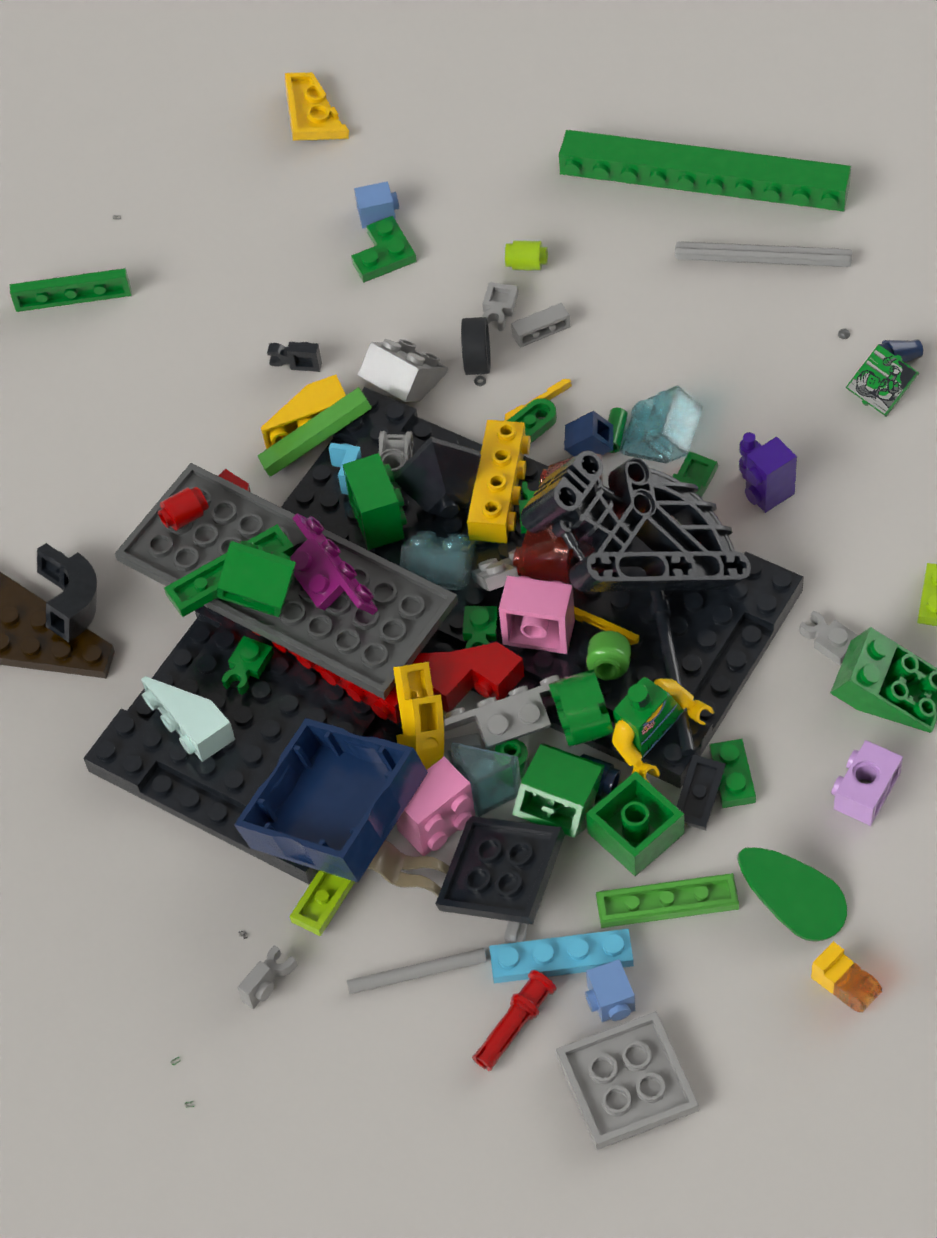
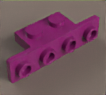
(324, 572)

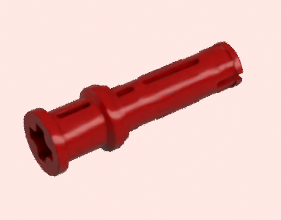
(522, 1008)

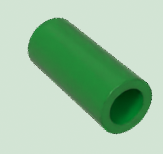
(618, 418)

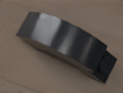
(75, 607)

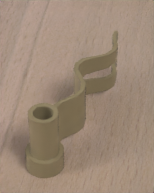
(391, 861)

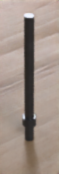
(661, 613)

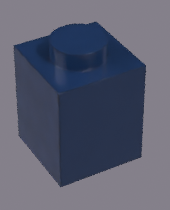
(589, 433)

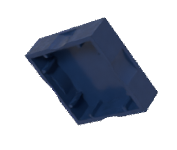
(332, 799)

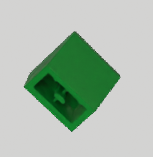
(255, 578)
(558, 790)

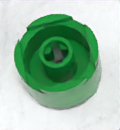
(581, 708)

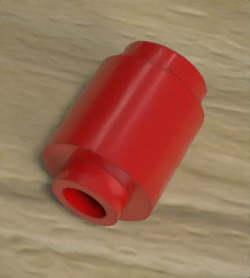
(183, 508)

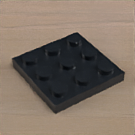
(500, 869)

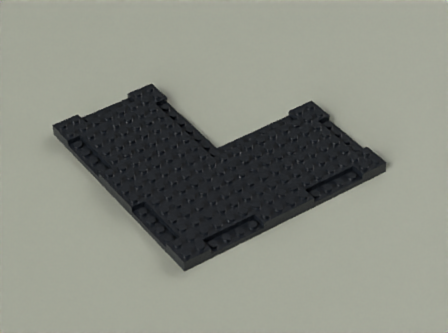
(713, 631)

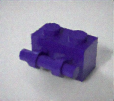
(767, 471)

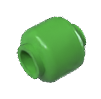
(608, 655)

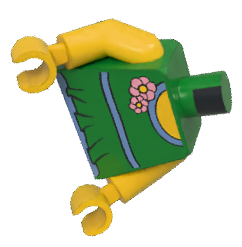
(647, 715)

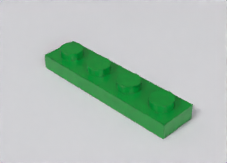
(70, 290)
(201, 585)

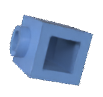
(375, 203)
(610, 992)

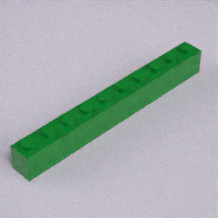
(705, 170)

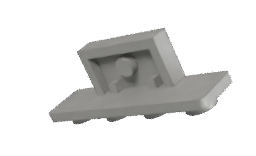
(506, 718)

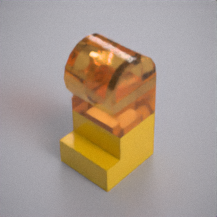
(845, 978)

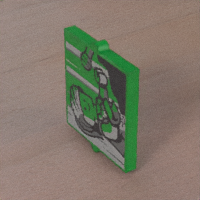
(882, 380)

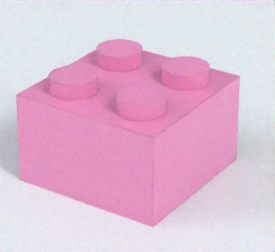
(537, 614)
(437, 808)

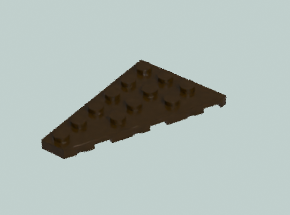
(31, 645)

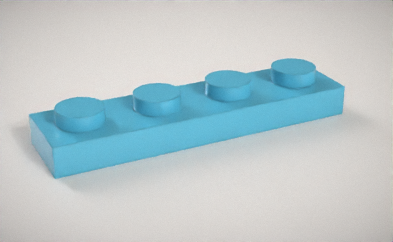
(560, 955)

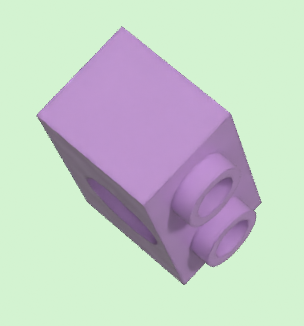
(865, 800)

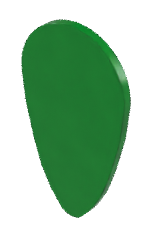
(795, 893)

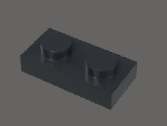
(700, 791)

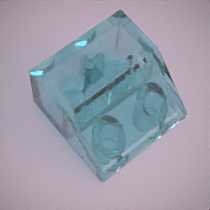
(662, 426)
(439, 559)

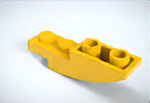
(420, 712)

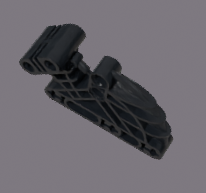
(643, 500)

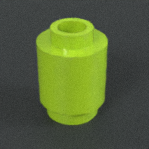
(526, 255)

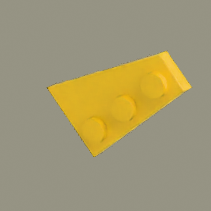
(310, 111)

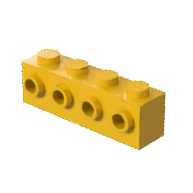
(497, 481)

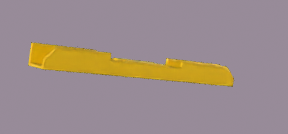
(551, 392)
(581, 616)

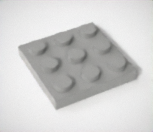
(627, 1080)

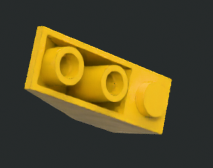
(302, 408)

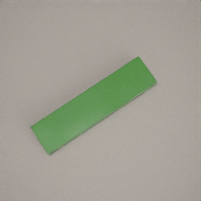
(314, 432)
(667, 900)

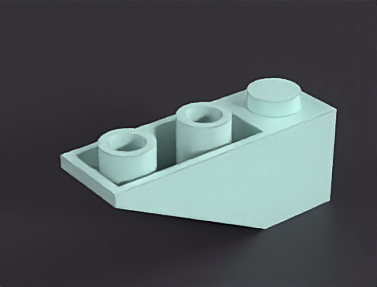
(193, 717)

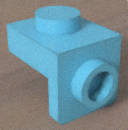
(340, 455)

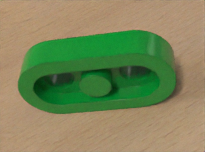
(531, 412)

